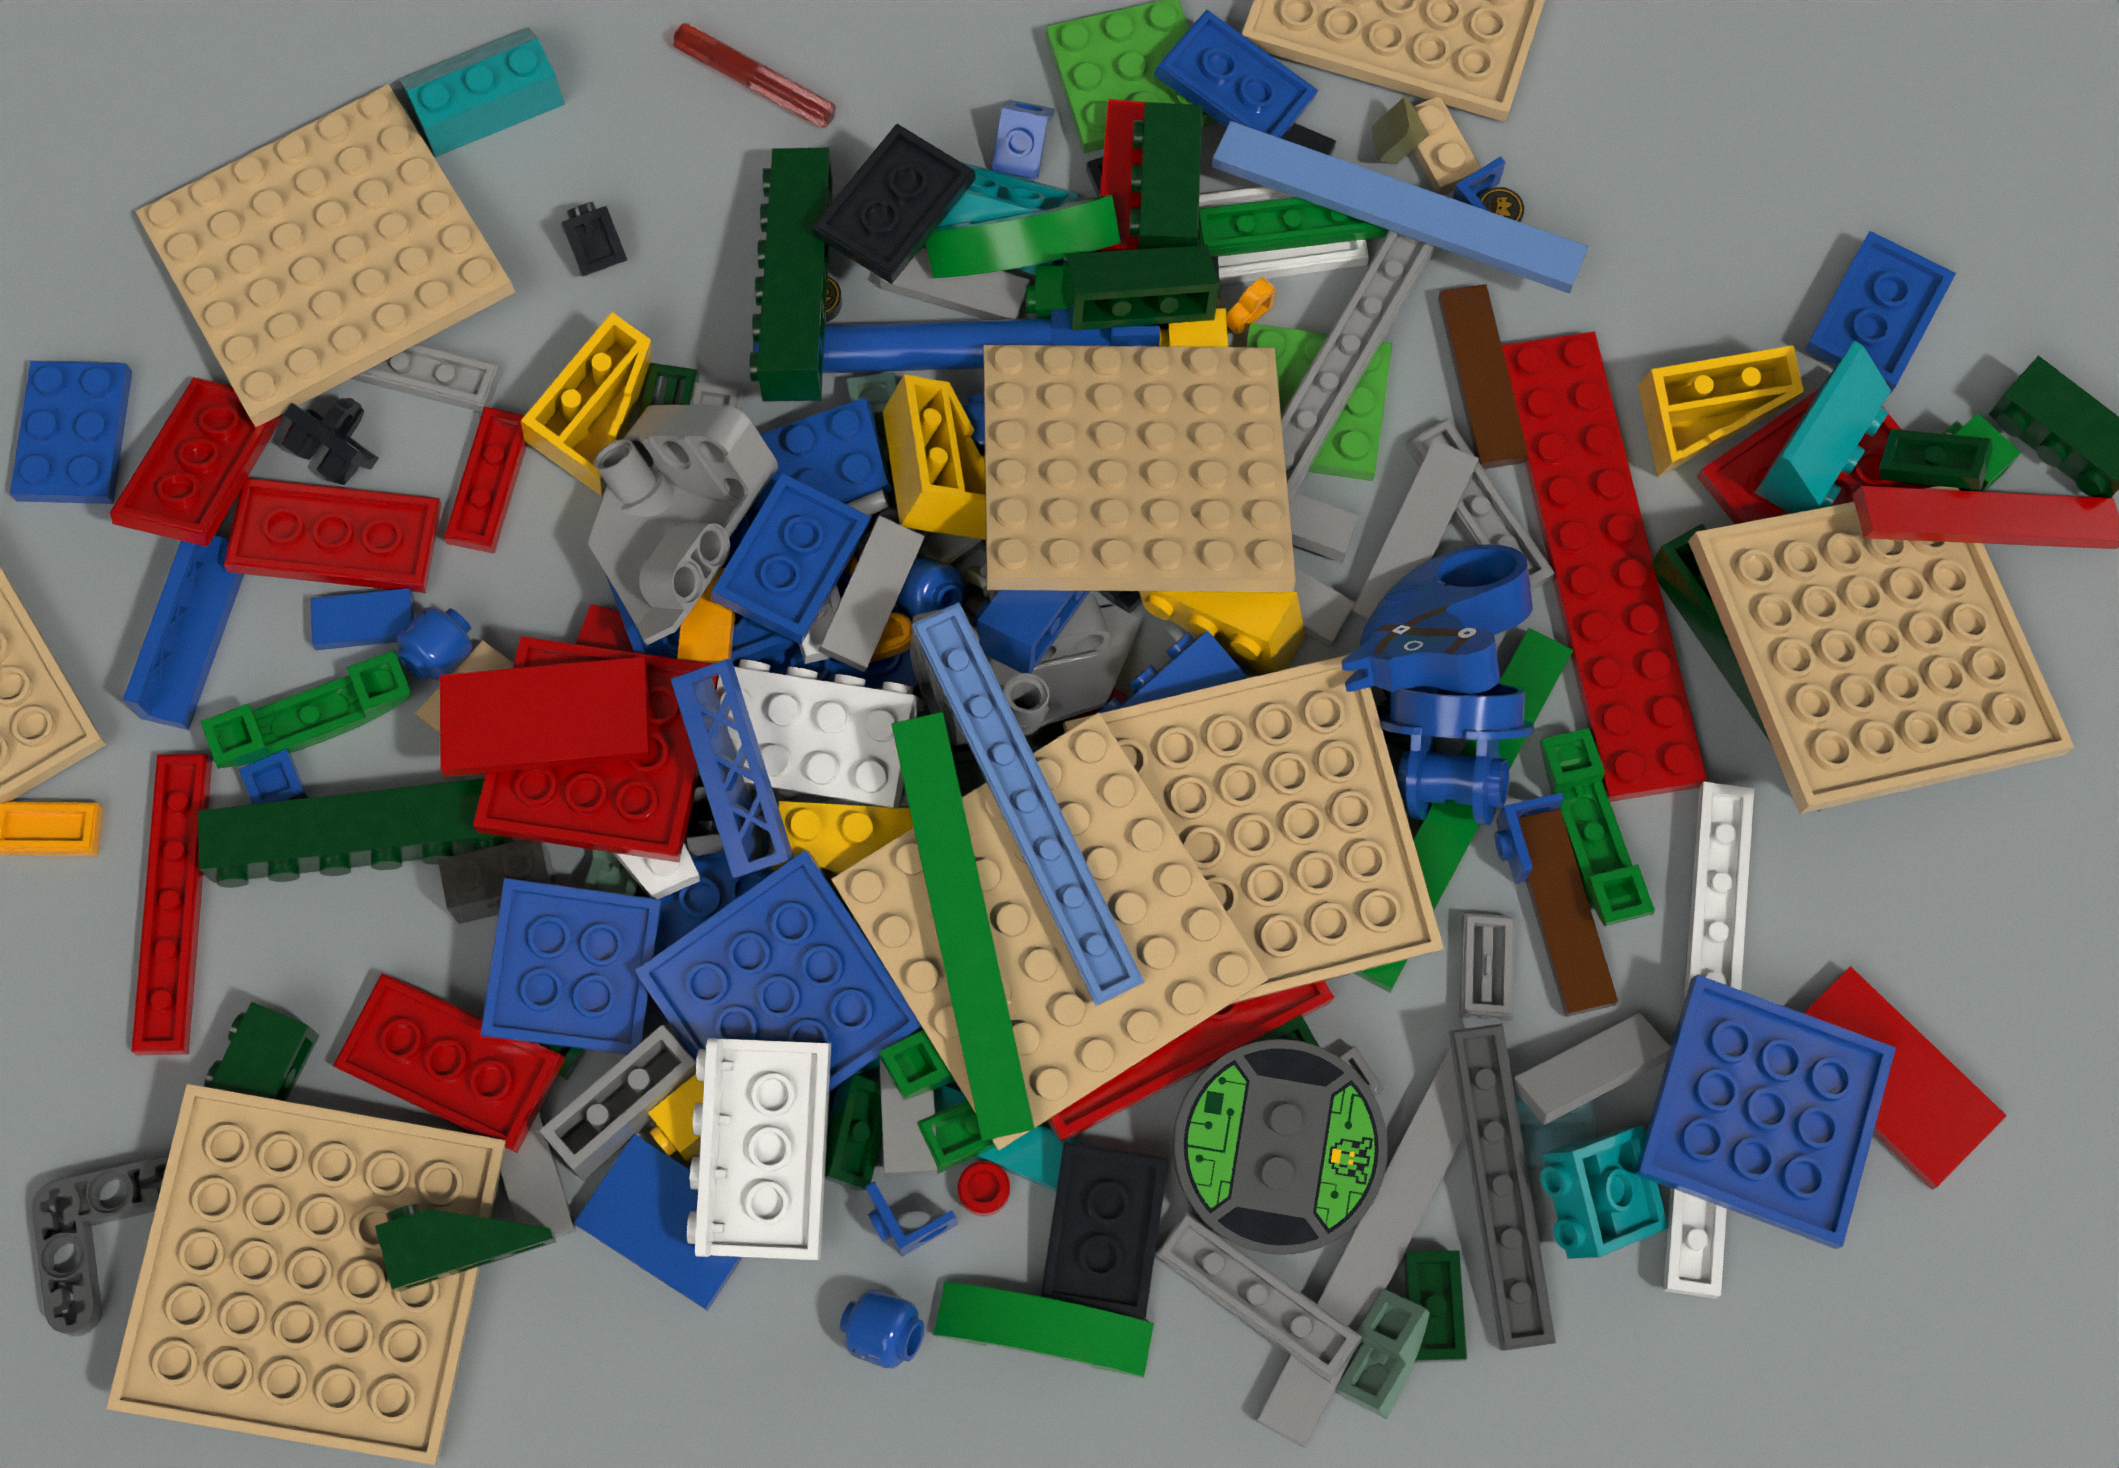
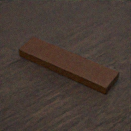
(1482, 376)
(1565, 916)

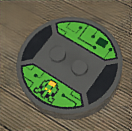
(1280, 1147)

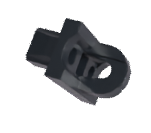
(335, 432)

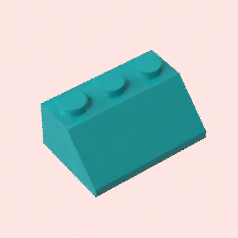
(483, 91)
(1003, 196)
(1828, 435)

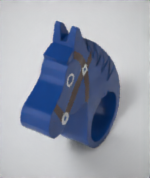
(1443, 623)

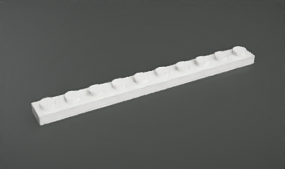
(1715, 952)

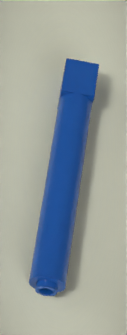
(942, 343)

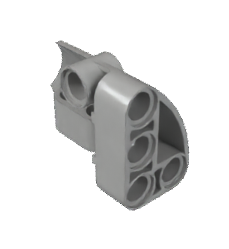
(672, 505)
(1068, 680)

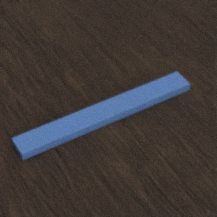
(1400, 207)
(1027, 804)

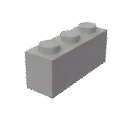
(619, 1103)

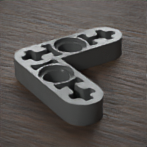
(83, 1214)

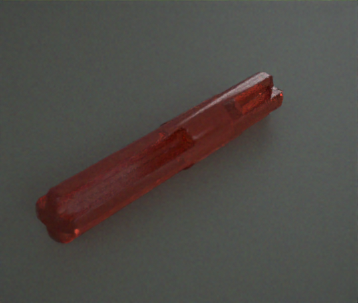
(754, 75)

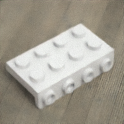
(825, 734)
(760, 1149)

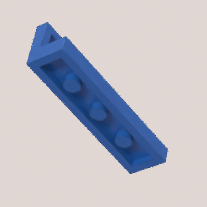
(183, 635)
(723, 769)

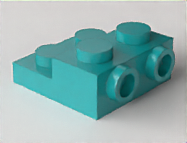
(1599, 1196)

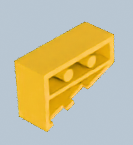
(1714, 399)
(591, 400)
(934, 460)
(1252, 627)
(839, 833)

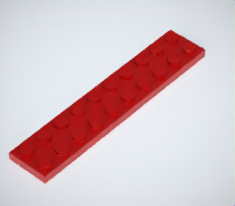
(1603, 569)

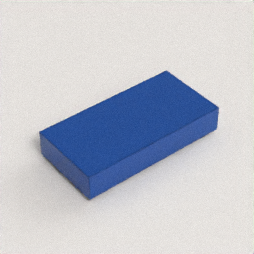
(360, 618)

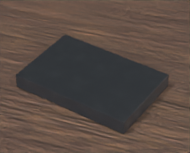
(894, 203)
(1105, 1228)

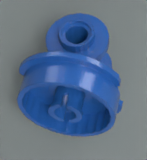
(1442, 777)

